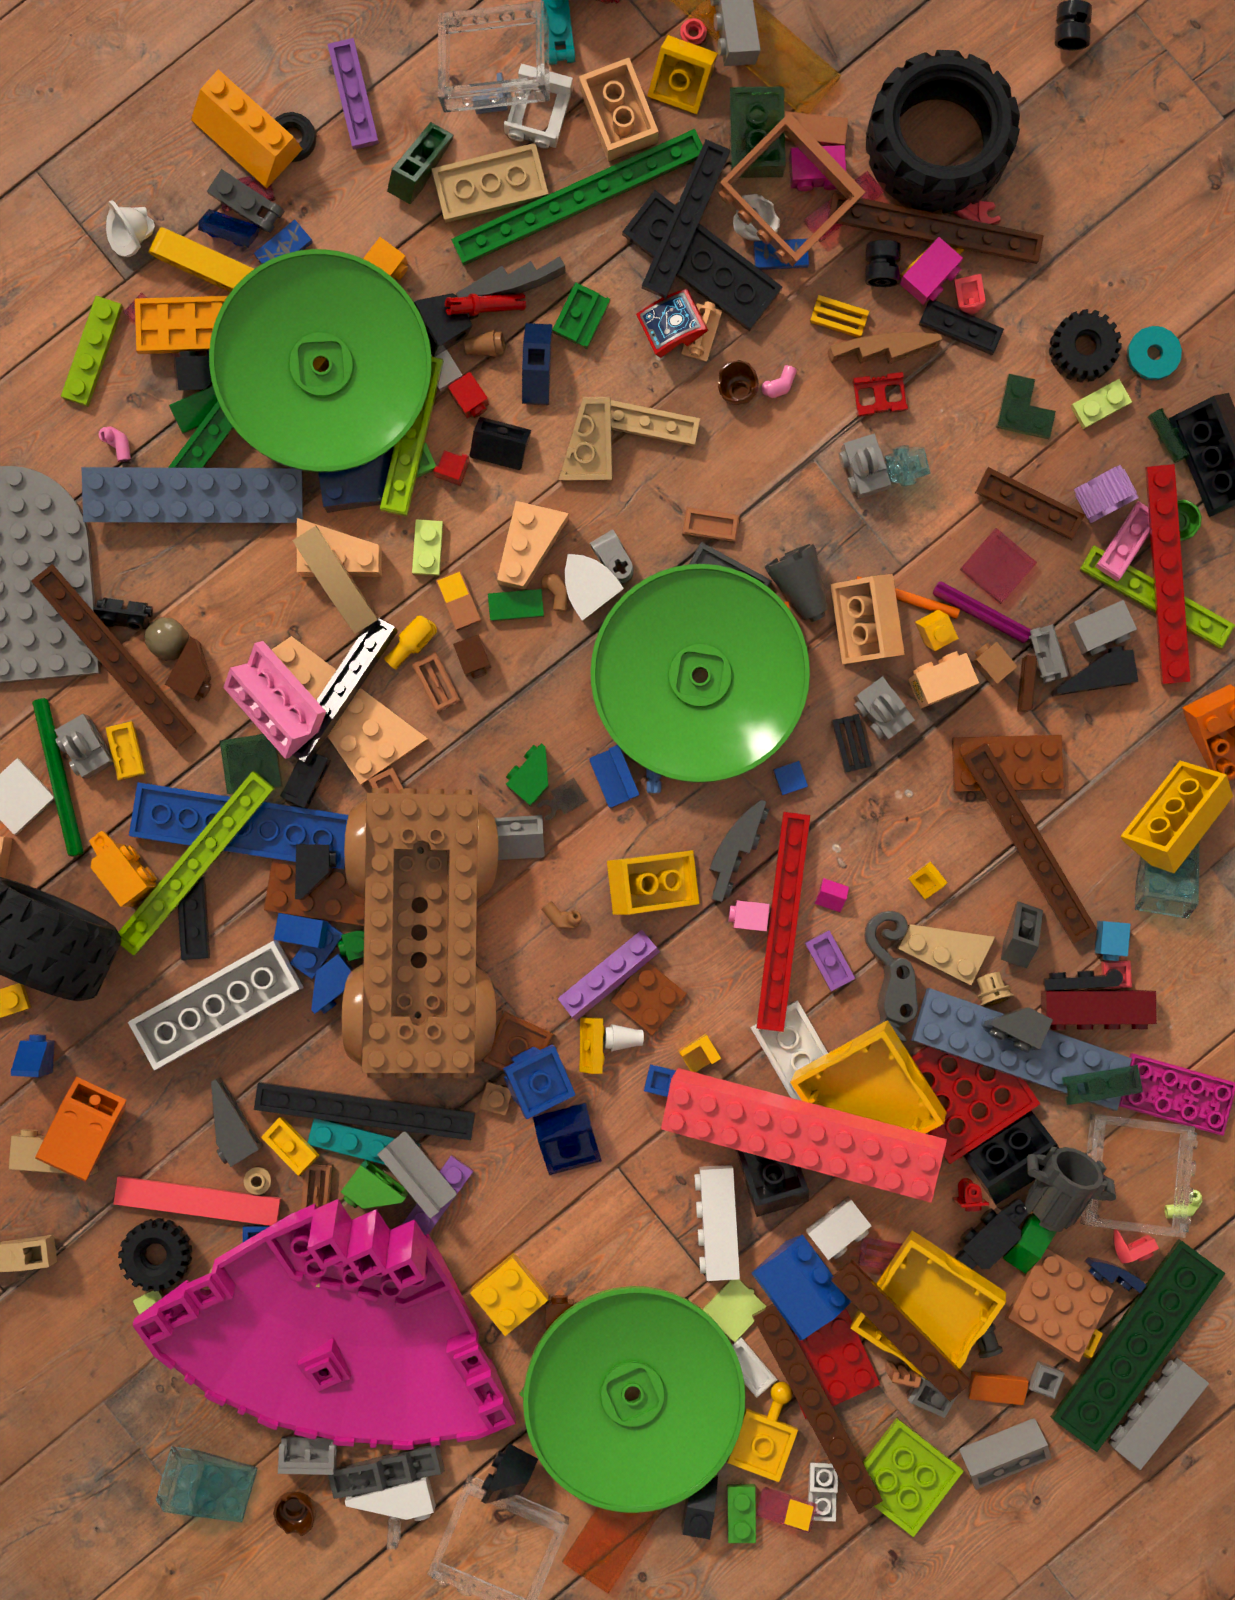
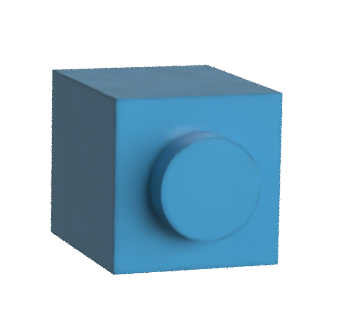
(1112, 939)

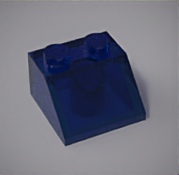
(567, 1139)

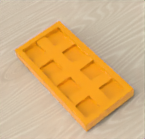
(175, 323)

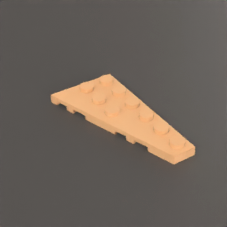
(367, 732)

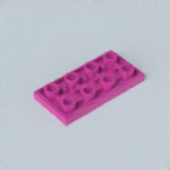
(1181, 1095)

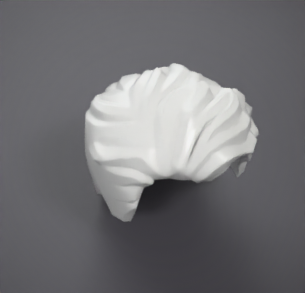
(765, 209)

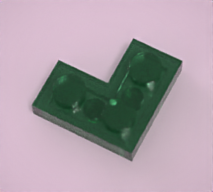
(1017, 413)

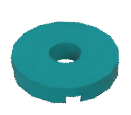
(1161, 339)

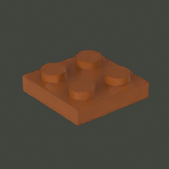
(648, 997)

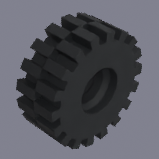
(1081, 365)
(134, 1254)

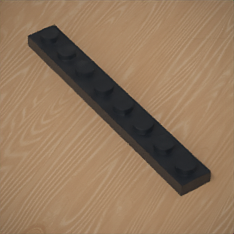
(364, 1111)

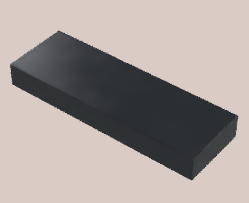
(961, 326)
(194, 923)

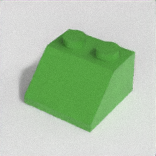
(372, 1188)

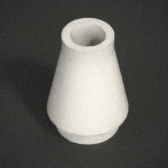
(621, 1037)

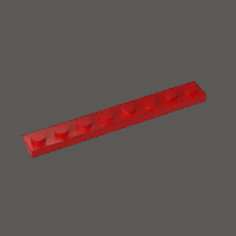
(1167, 574)
(783, 922)

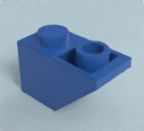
(330, 983)

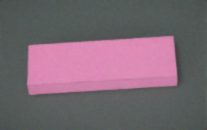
(1125, 543)

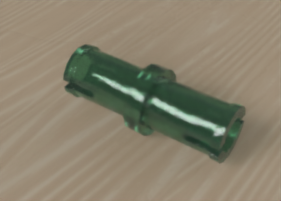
(1168, 435)

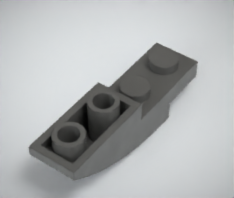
(740, 838)

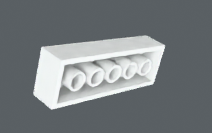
(215, 1005)

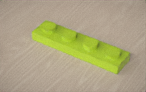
(92, 351)

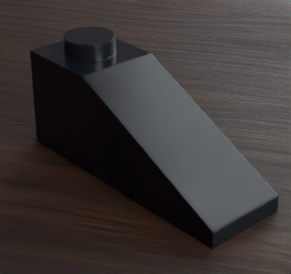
(1107, 671)

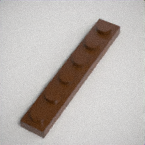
(900, 1330)

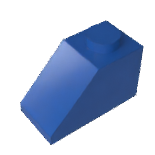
(34, 1057)

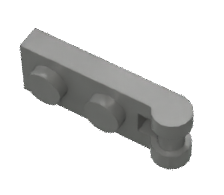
(244, 201)

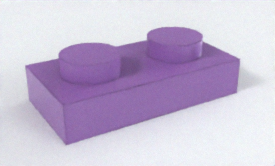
(829, 960)

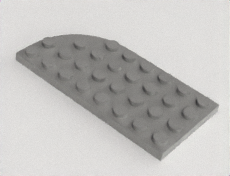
(39, 529)

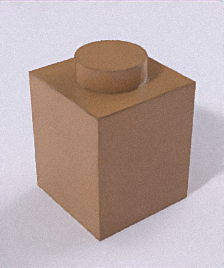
(993, 663)

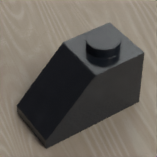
(313, 866)
(700, 1511)

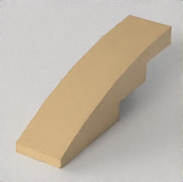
(335, 579)

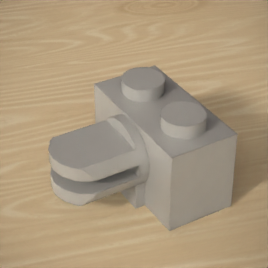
(864, 466)
(883, 709)
(84, 746)

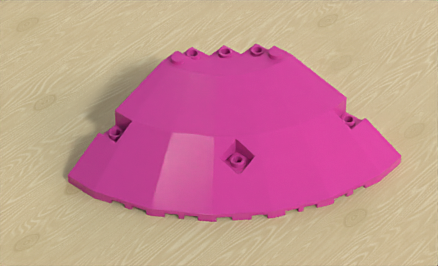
(379, 1323)

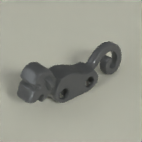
(894, 990)

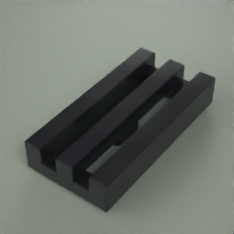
(857, 722)

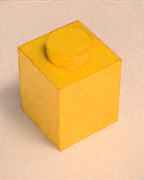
(936, 630)

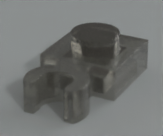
(566, 797)

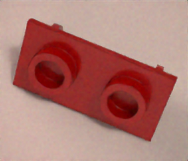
(969, 1196)

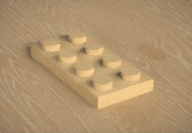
(490, 182)

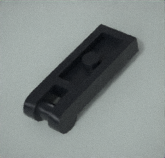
(1084, 979)

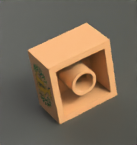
(943, 680)

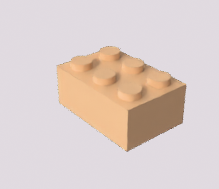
(618, 109)

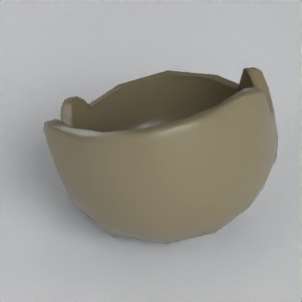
(166, 638)

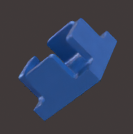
(537, 1080)

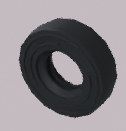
(298, 121)

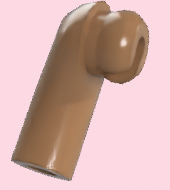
(562, 920)

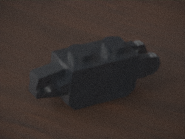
(992, 1236)

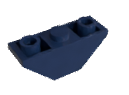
(536, 364)

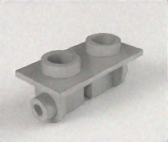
(1048, 653)

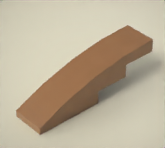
(892, 345)

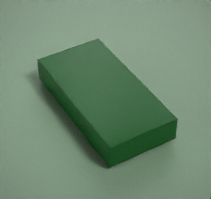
(515, 605)

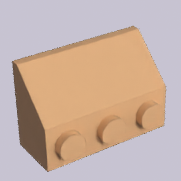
(867, 619)

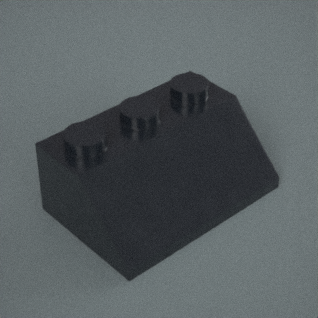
(1002, 1159)

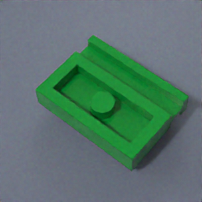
(581, 315)

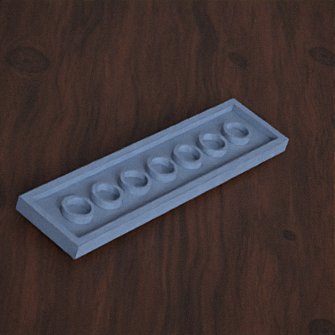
(192, 495)
(958, 1029)

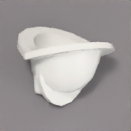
(127, 228)

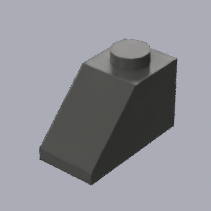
(1022, 935)

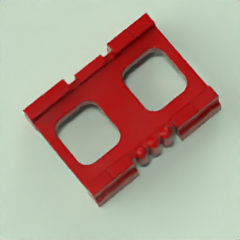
(878, 385)

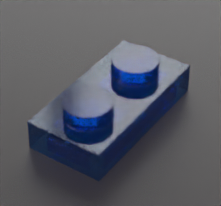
(228, 228)

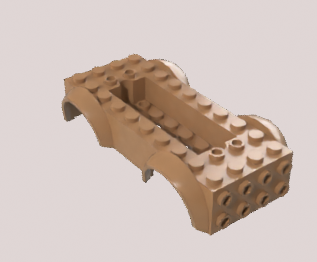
(434, 1014)

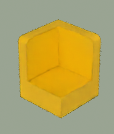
(699, 1053)

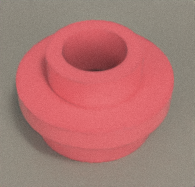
(693, 24)

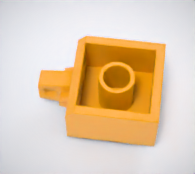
(121, 871)

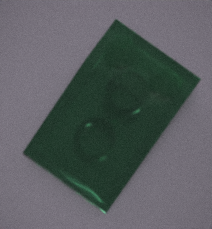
(751, 117)

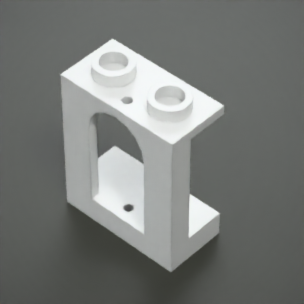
(559, 85)

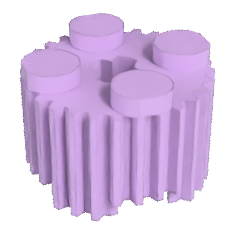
(1105, 493)

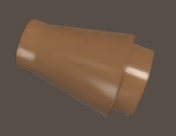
(486, 344)

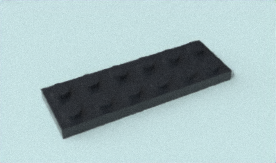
(708, 266)

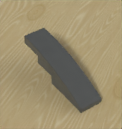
(516, 282)
(386, 1471)

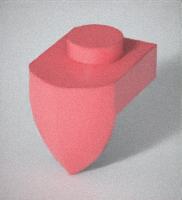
(970, 293)
(1139, 1249)

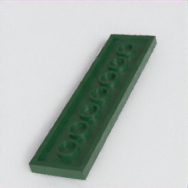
(1137, 1345)

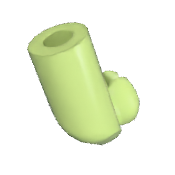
(1197, 1200)

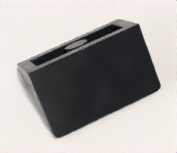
(499, 443)

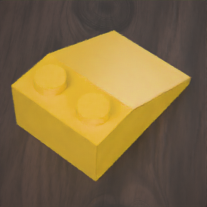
(652, 882)

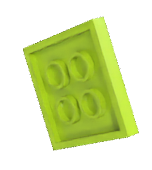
(909, 1476)

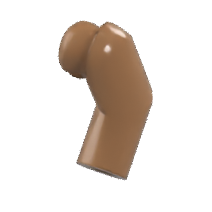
(558, 588)

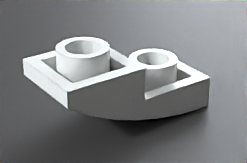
(823, 1490)

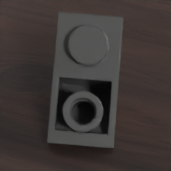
(1021, 1026)

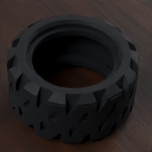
(951, 79)
(53, 943)

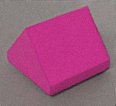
(832, 895)

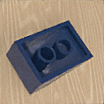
(355, 486)

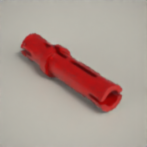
(477, 304)

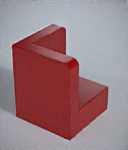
(452, 467)

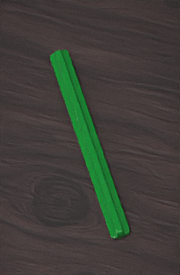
(57, 777)

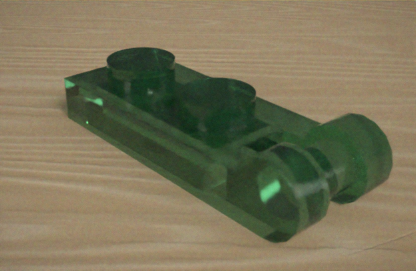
(1103, 1084)

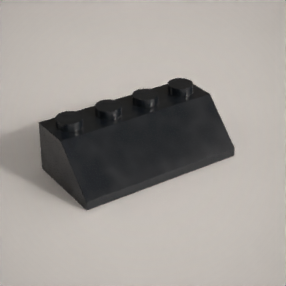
(1210, 439)

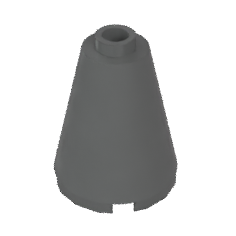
(801, 581)

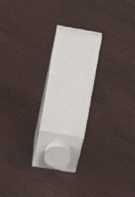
(398, 1501)

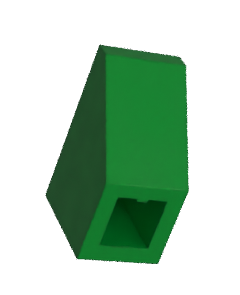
(532, 777)

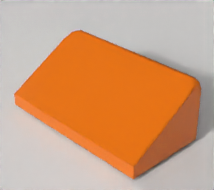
(998, 1388)

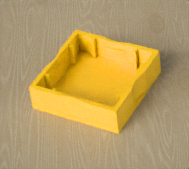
(872, 1080)
(939, 1296)

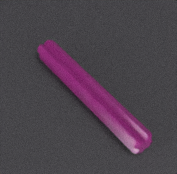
(982, 612)

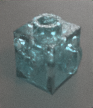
(907, 464)

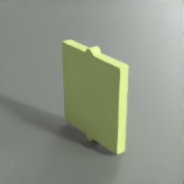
(734, 1308)

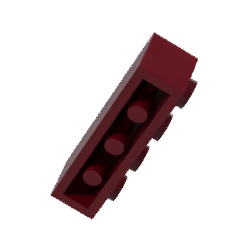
(1099, 1007)

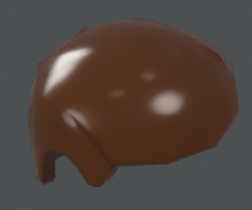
(738, 382)
(295, 1513)

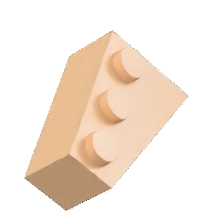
(528, 542)
(356, 555)

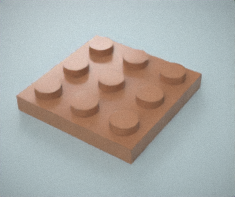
(1059, 1305)

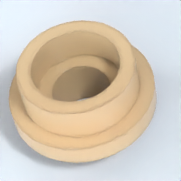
(265, 1177)

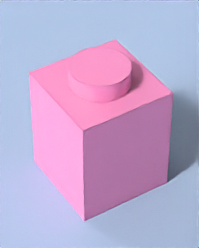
(749, 915)

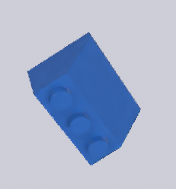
(800, 1287)

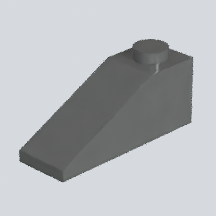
(232, 1130)

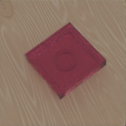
(998, 565)

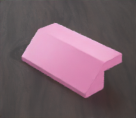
(275, 700)

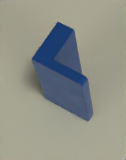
(614, 776)

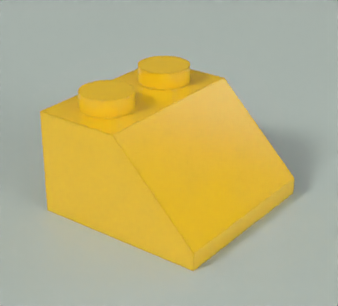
(682, 74)

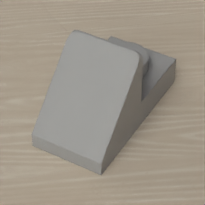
(929, 1398)

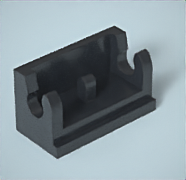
(305, 781)

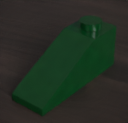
(415, 166)

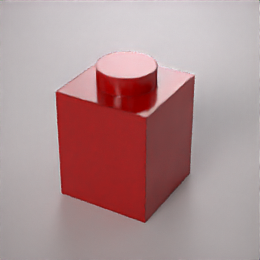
(469, 396)

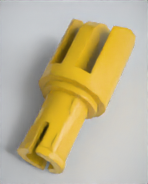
(411, 640)

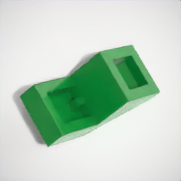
(1031, 1245)

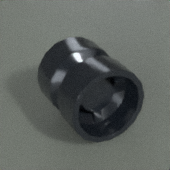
(1073, 23)
(883, 261)

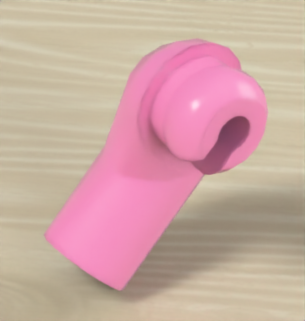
(780, 386)
(117, 440)

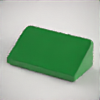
(193, 409)

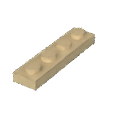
(654, 423)

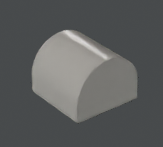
(1046, 1379)

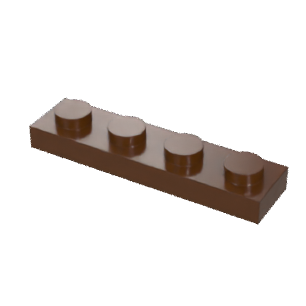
(1029, 503)

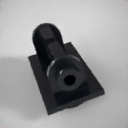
(134, 617)

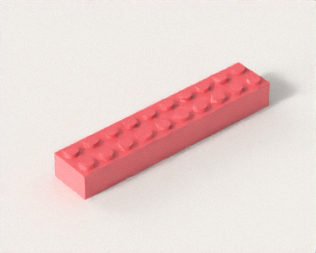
(804, 1134)

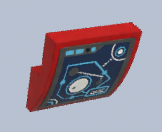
(672, 322)

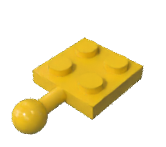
(765, 1440)

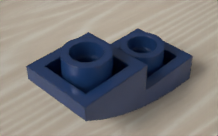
(1103, 1269)

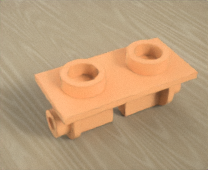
(701, 347)

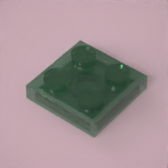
(246, 755)

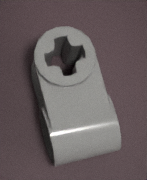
(611, 553)

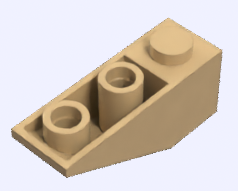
(27, 1253)

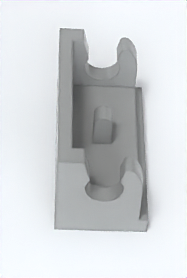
(307, 1456)

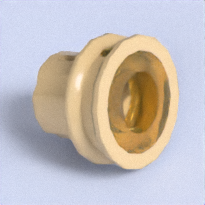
(993, 990)

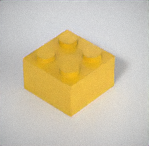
(509, 1294)

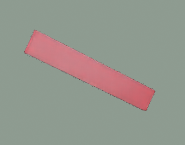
(197, 1201)

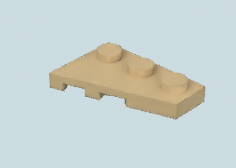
(591, 443)
(947, 950)

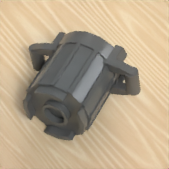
(1065, 1186)

